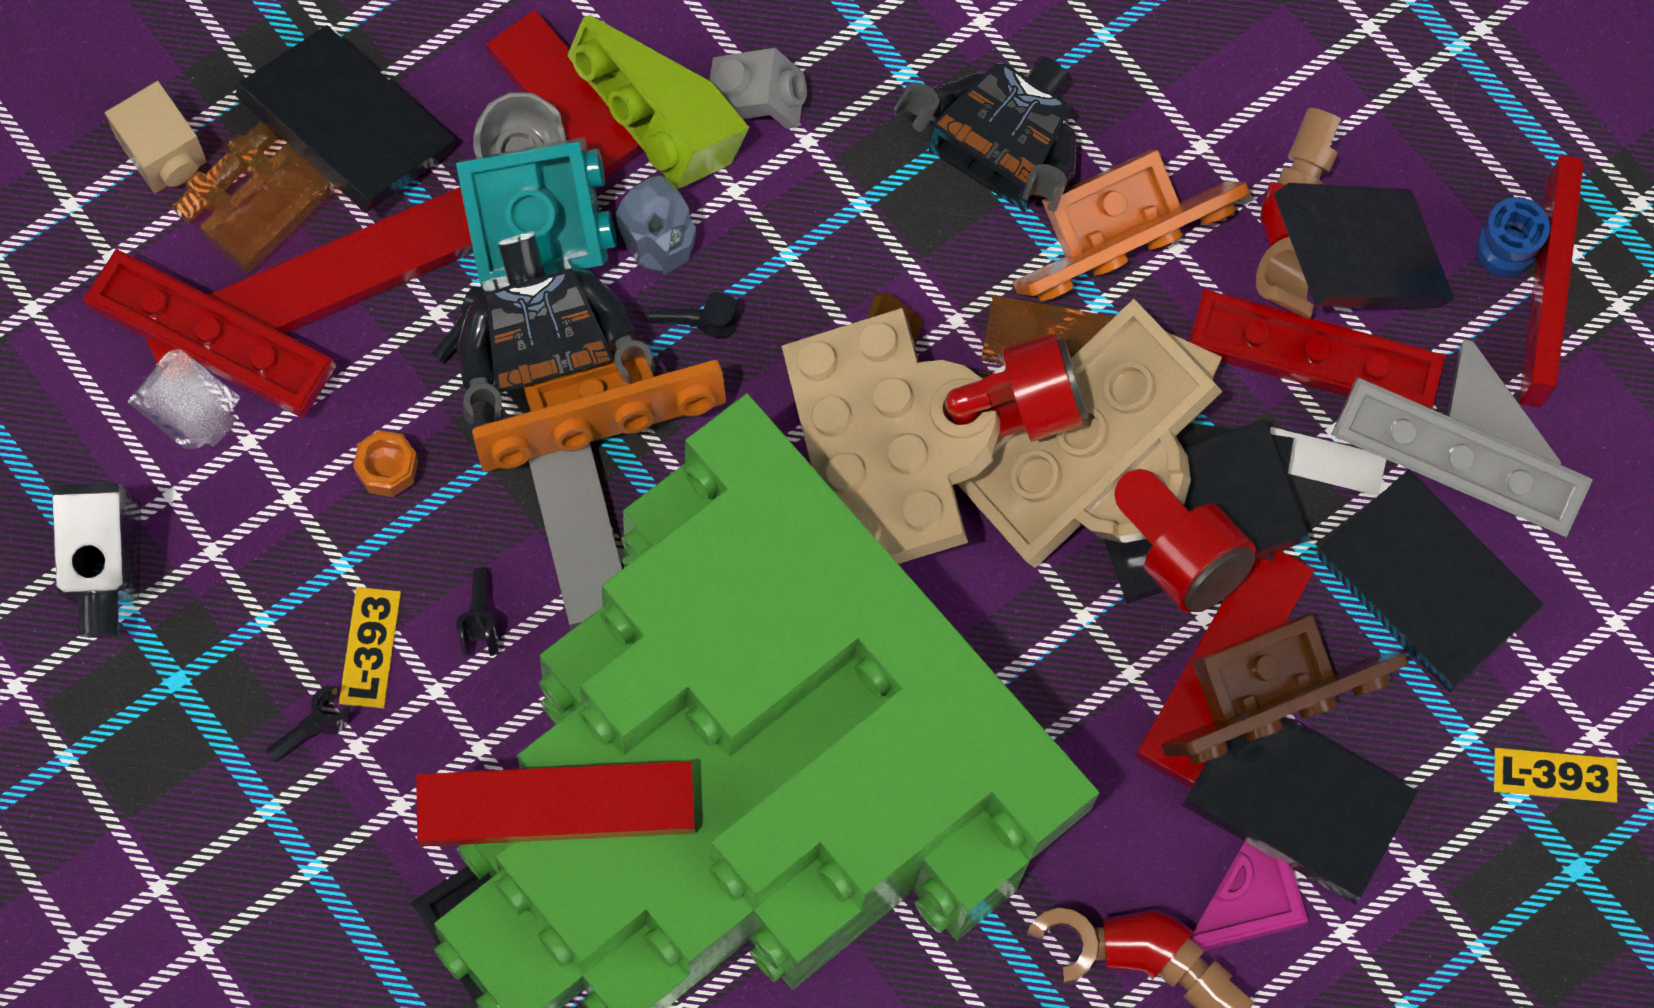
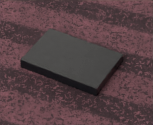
(345, 118)
(1363, 246)
(1246, 481)
(1429, 580)
(1304, 805)

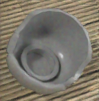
(516, 123)

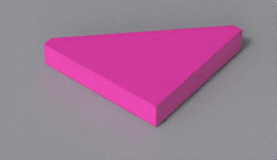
(1251, 902)

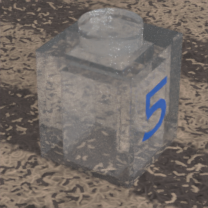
(186, 401)

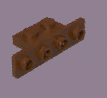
(1270, 678)

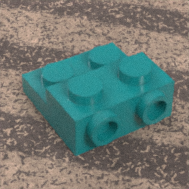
(542, 193)

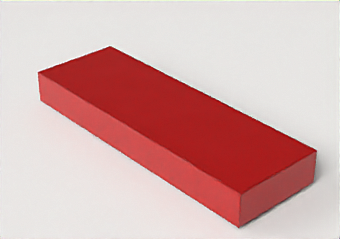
(539, 65)

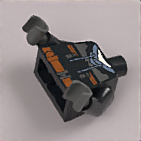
(1001, 129)
(540, 327)

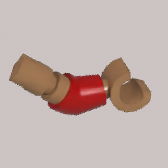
(1279, 271)
(1146, 944)

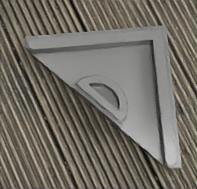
(1487, 404)

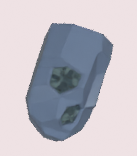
(656, 225)

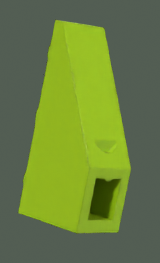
(664, 106)

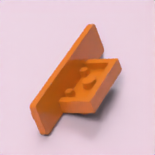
(1118, 213)
(596, 405)

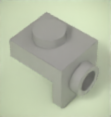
(761, 85)

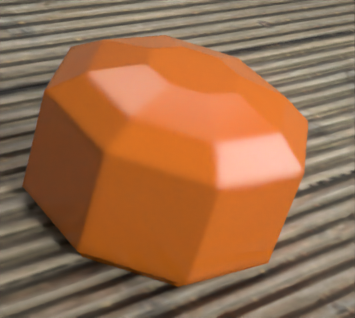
(385, 463)

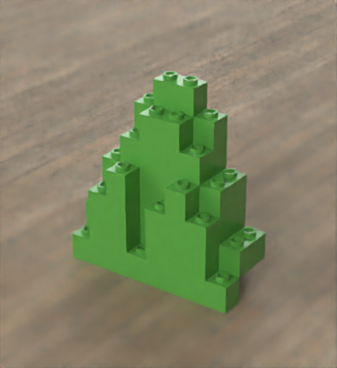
(829, 739)

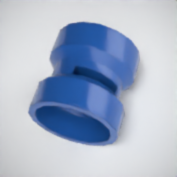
(1506, 250)

